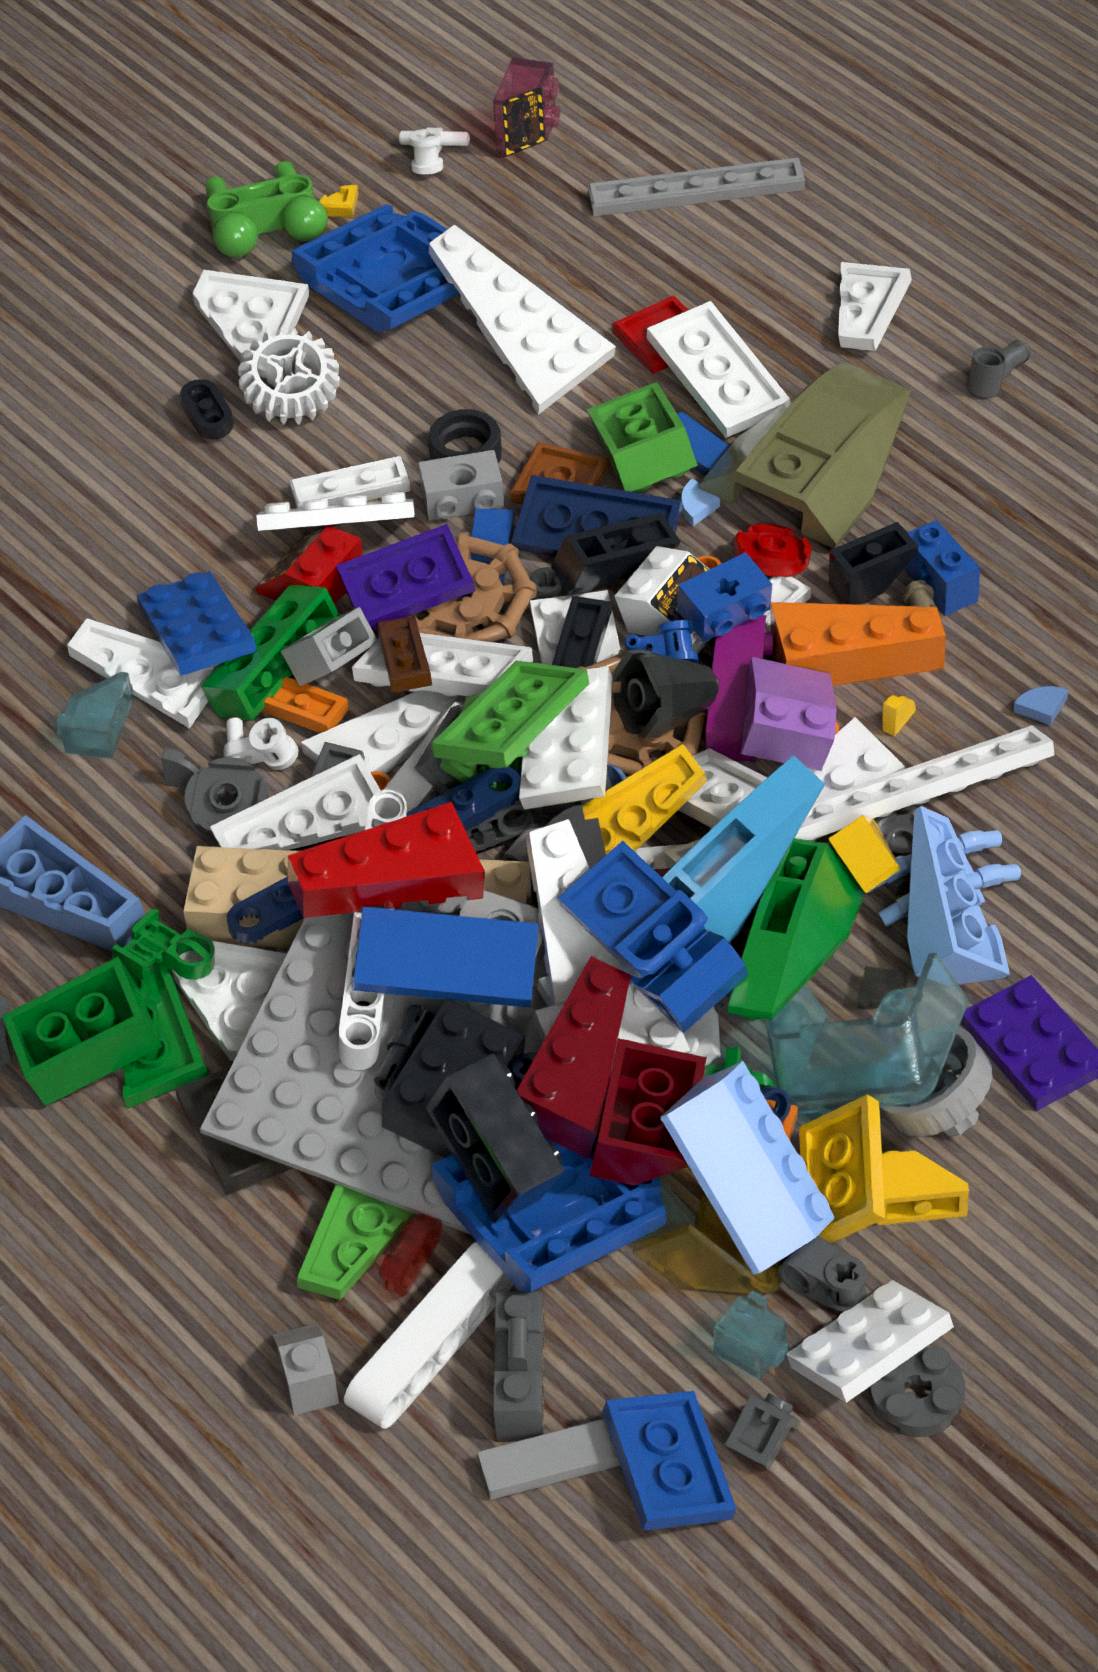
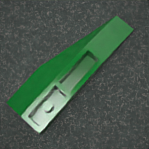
(796, 928)

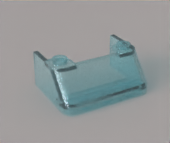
(885, 1056)

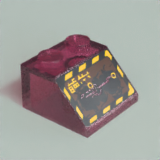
(525, 106)

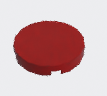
(774, 549)

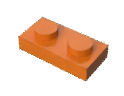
(306, 706)

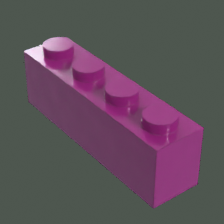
(731, 668)

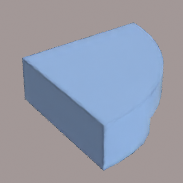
(697, 503)

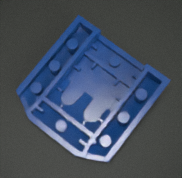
(372, 287)
(565, 1229)

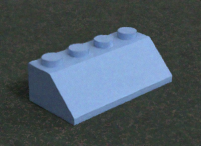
(747, 1167)

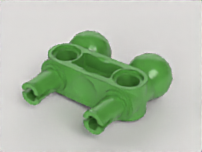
(263, 207)

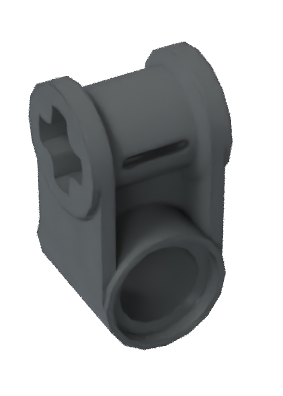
(822, 1272)

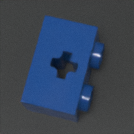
(944, 567)
(724, 597)

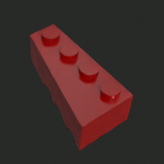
(388, 866)

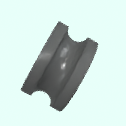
(547, 577)

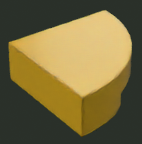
(342, 202)
(896, 713)

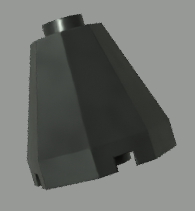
(661, 692)

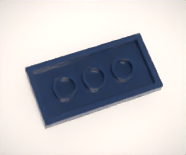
(565, 508)

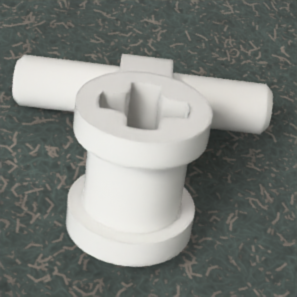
(428, 144)
(261, 743)

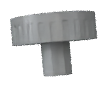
(954, 1099)

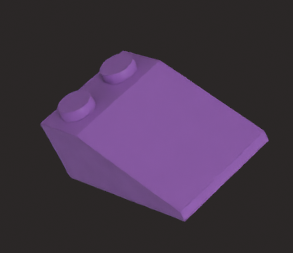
(788, 713)

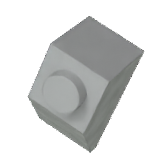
(306, 1369)

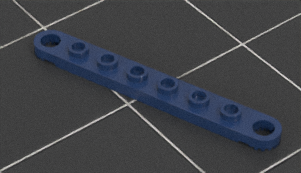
(473, 803)

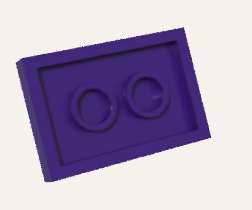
(407, 576)
(1033, 1042)

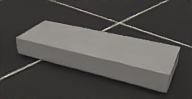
(547, 1459)

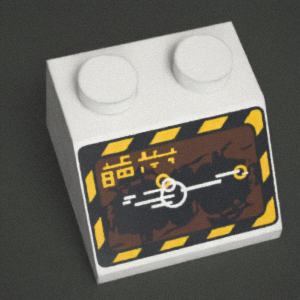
(652, 590)

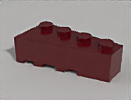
(575, 1061)

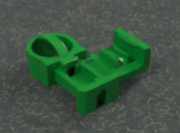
(156, 941)

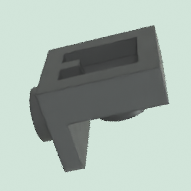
(762, 1429)

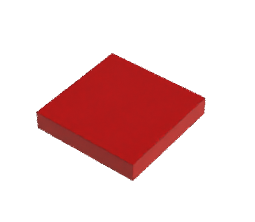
(633, 331)

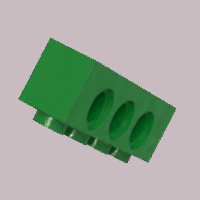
(245, 682)

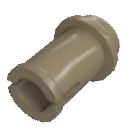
(919, 594)

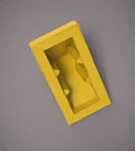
(865, 852)

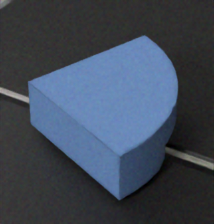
(1041, 703)

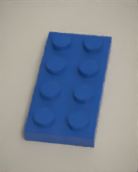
(195, 623)

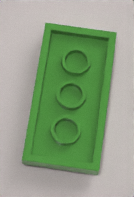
(510, 714)

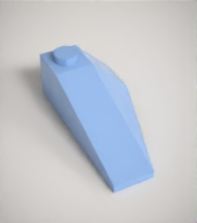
(946, 908)

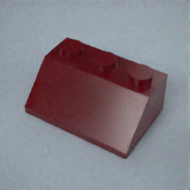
(641, 1088)

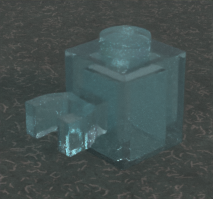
(751, 1336)

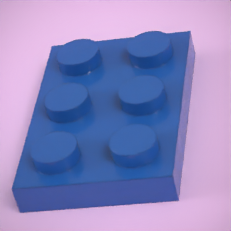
(668, 1460)

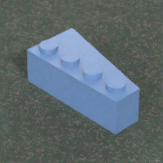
(63, 889)

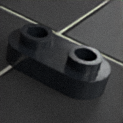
(206, 409)

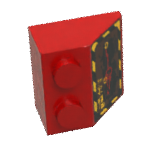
(313, 563)

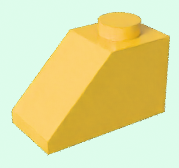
(920, 1189)

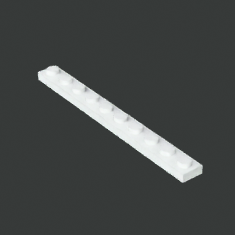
(917, 784)

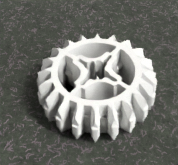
(279, 359)

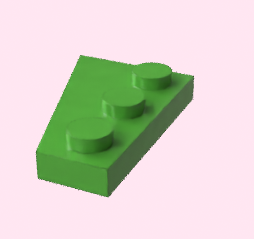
(349, 1241)

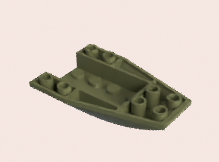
(818, 451)

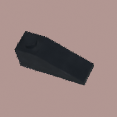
(610, 552)

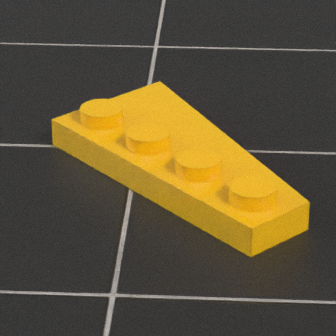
(646, 799)

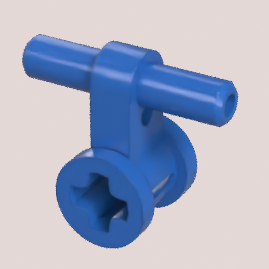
(666, 641)

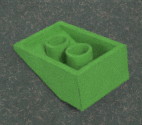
(643, 438)

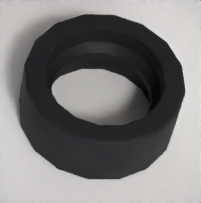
(464, 424)

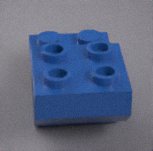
(655, 936)

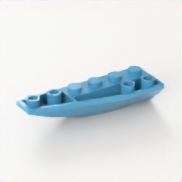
(742, 851)

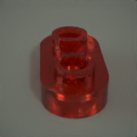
(415, 1249)

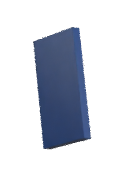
(446, 957)

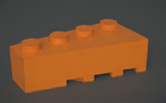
(858, 640)

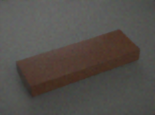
(403, 654)

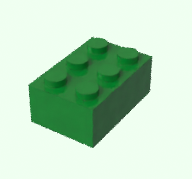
(81, 1031)

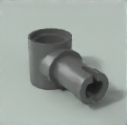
(992, 365)

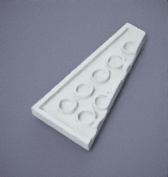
(524, 325)

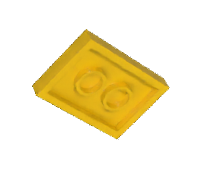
(846, 1165)

